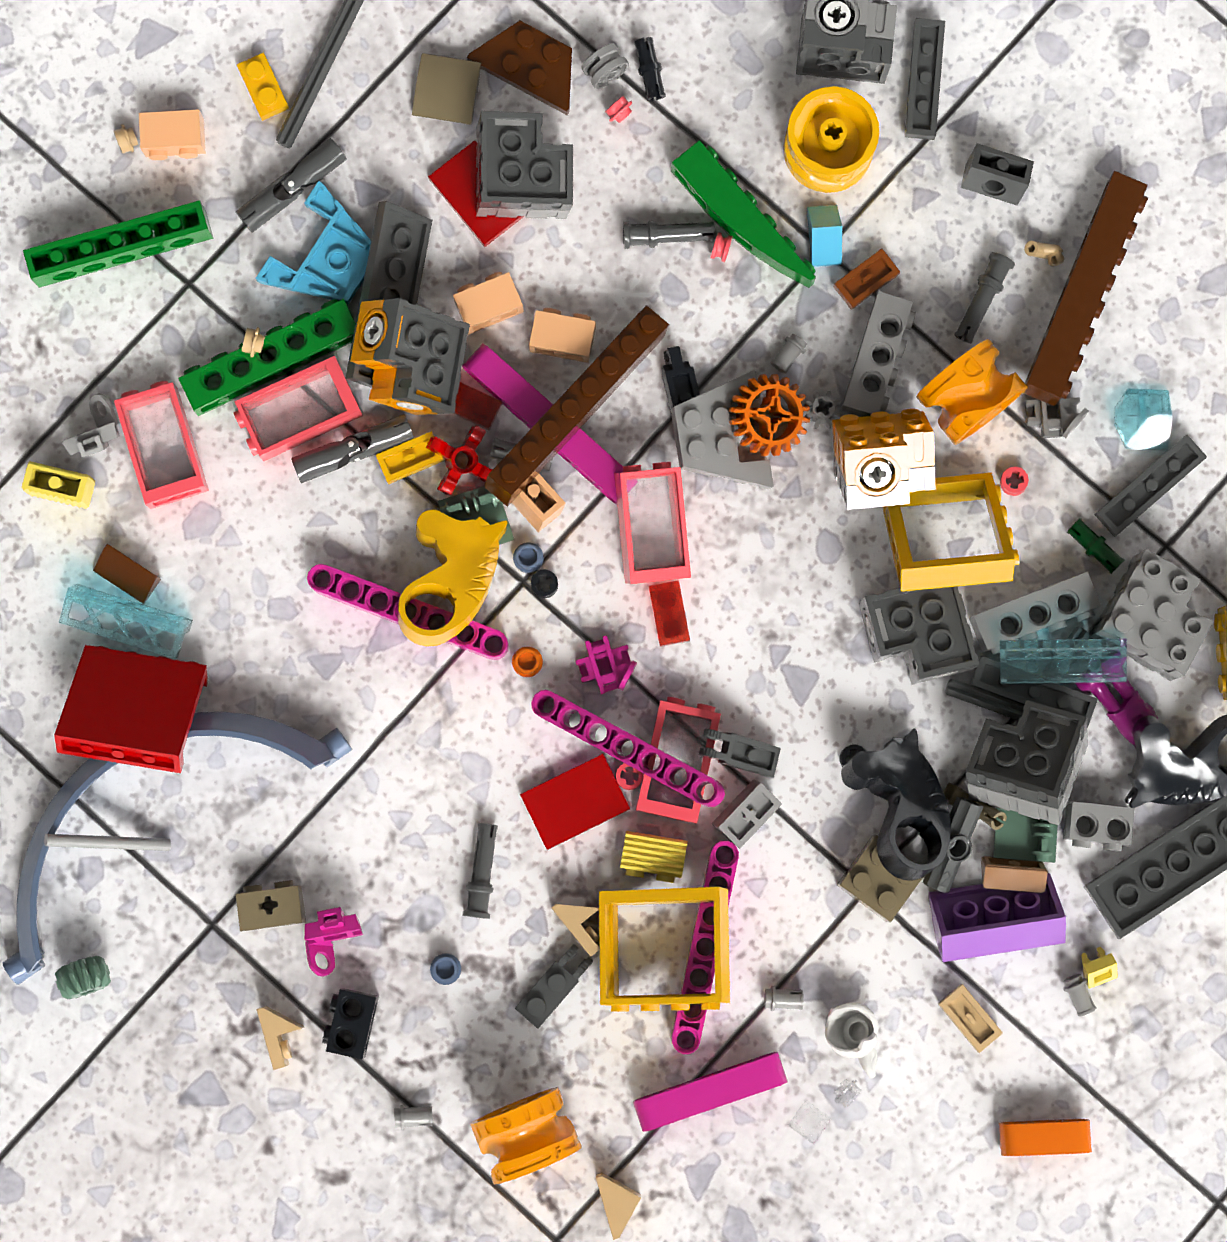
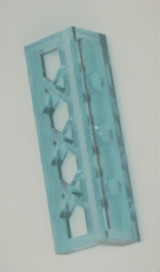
(127, 609)
(1063, 661)

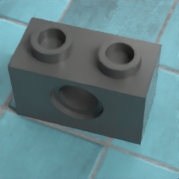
(997, 174)

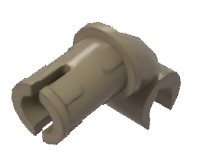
(988, 812)

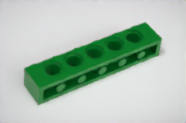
(118, 244)
(262, 372)

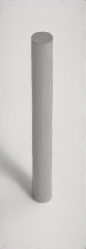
(107, 842)

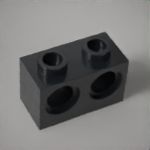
(359, 1025)

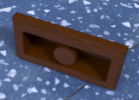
(126, 574)

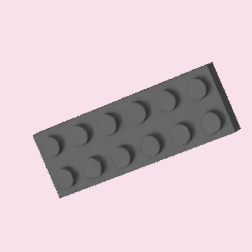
(392, 266)
(1163, 870)

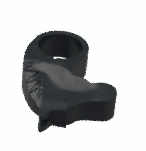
(1176, 776)
(914, 800)

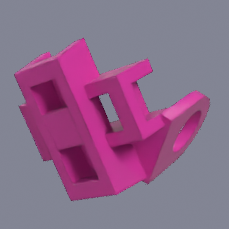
(599, 667)
(319, 936)

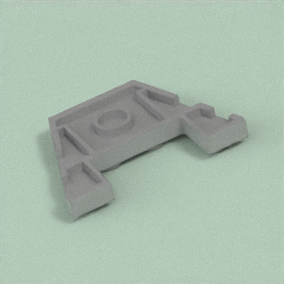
(707, 439)

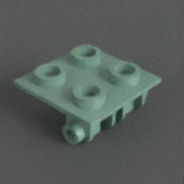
(477, 504)
(1025, 838)

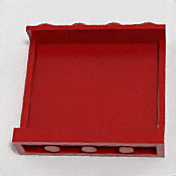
(130, 708)

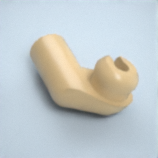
(1045, 250)

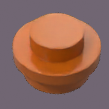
(527, 661)

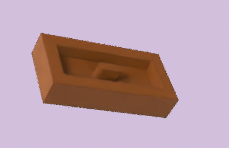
(866, 279)

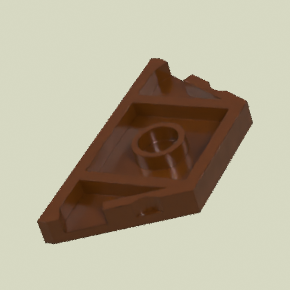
(529, 63)

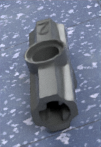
(963, 821)

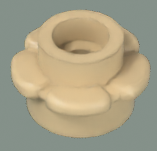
(126, 139)
(253, 341)

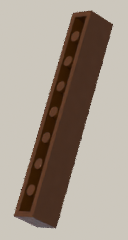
(1084, 289)
(576, 406)

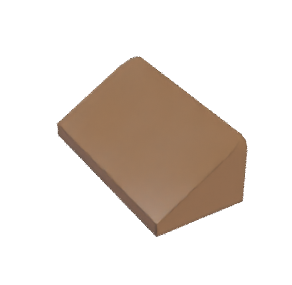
(1013, 874)

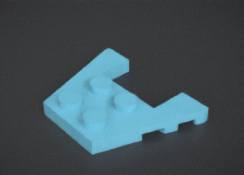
(335, 262)

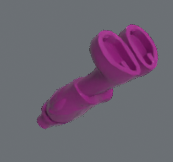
(1123, 714)

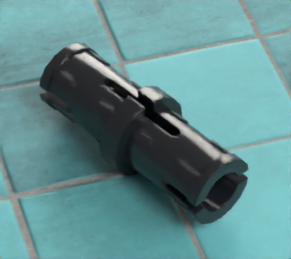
(650, 69)

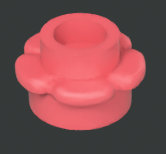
(619, 110)

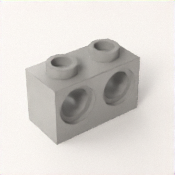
(1099, 818)

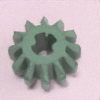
(82, 977)

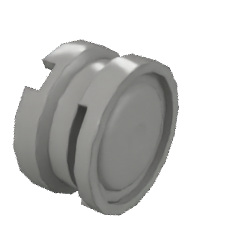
(604, 66)

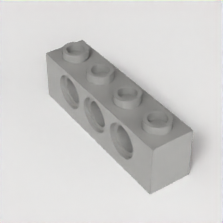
(885, 309)
(1077, 589)

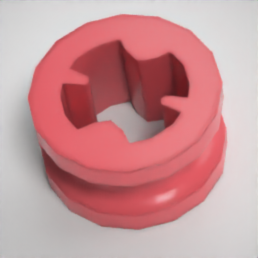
(721, 247)
(1021, 486)
(622, 782)

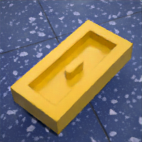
(262, 86)
(407, 458)

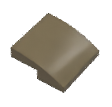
(446, 88)

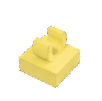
(1100, 969)

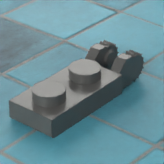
(743, 753)
(551, 989)

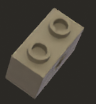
(254, 916)

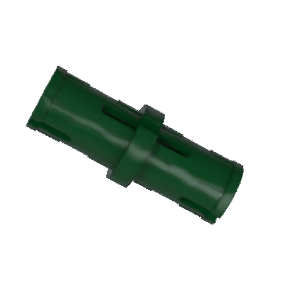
(1095, 546)

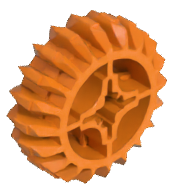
(772, 404)

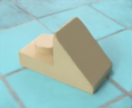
(573, 917)
(273, 1026)

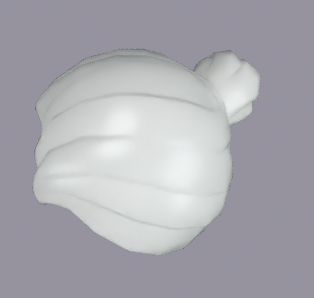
(853, 1034)

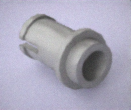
(789, 353)
(1079, 994)
(782, 998)
(413, 1116)

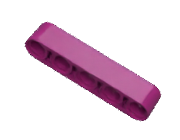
(710, 1091)

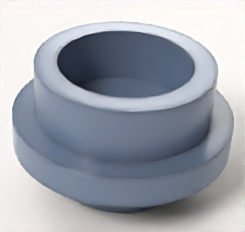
(528, 557)
(445, 969)

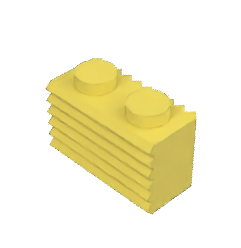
(58, 484)
(653, 855)

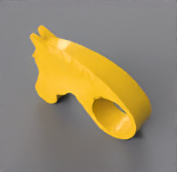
(467, 570)

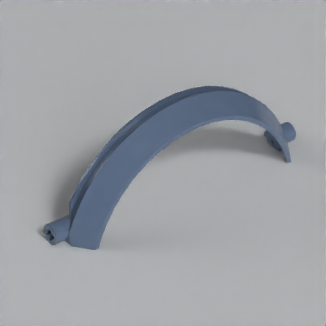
(226, 724)

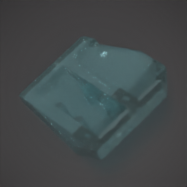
(1144, 419)

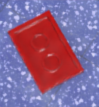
(457, 185)
(575, 801)

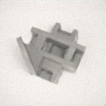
(1047, 416)
(104, 432)

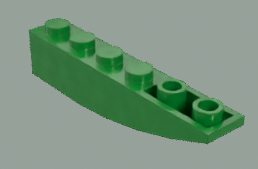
(737, 212)

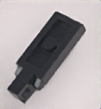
(678, 378)

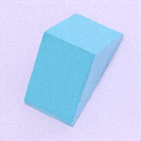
(825, 235)

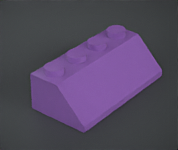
(995, 921)

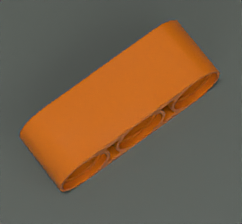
(1045, 1137)

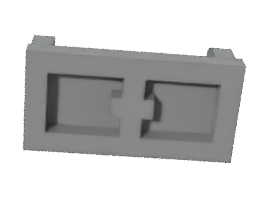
(747, 813)

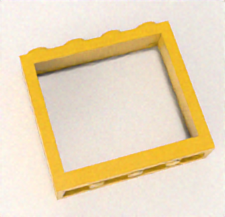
(958, 570)
(609, 947)

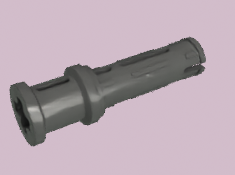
(652, 234)
(989, 285)
(480, 887)

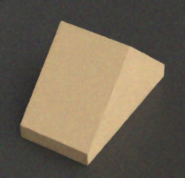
(618, 1203)

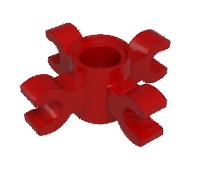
(448, 452)

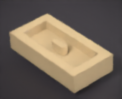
(970, 1018)

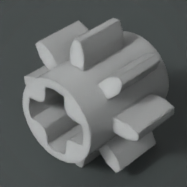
(825, 401)

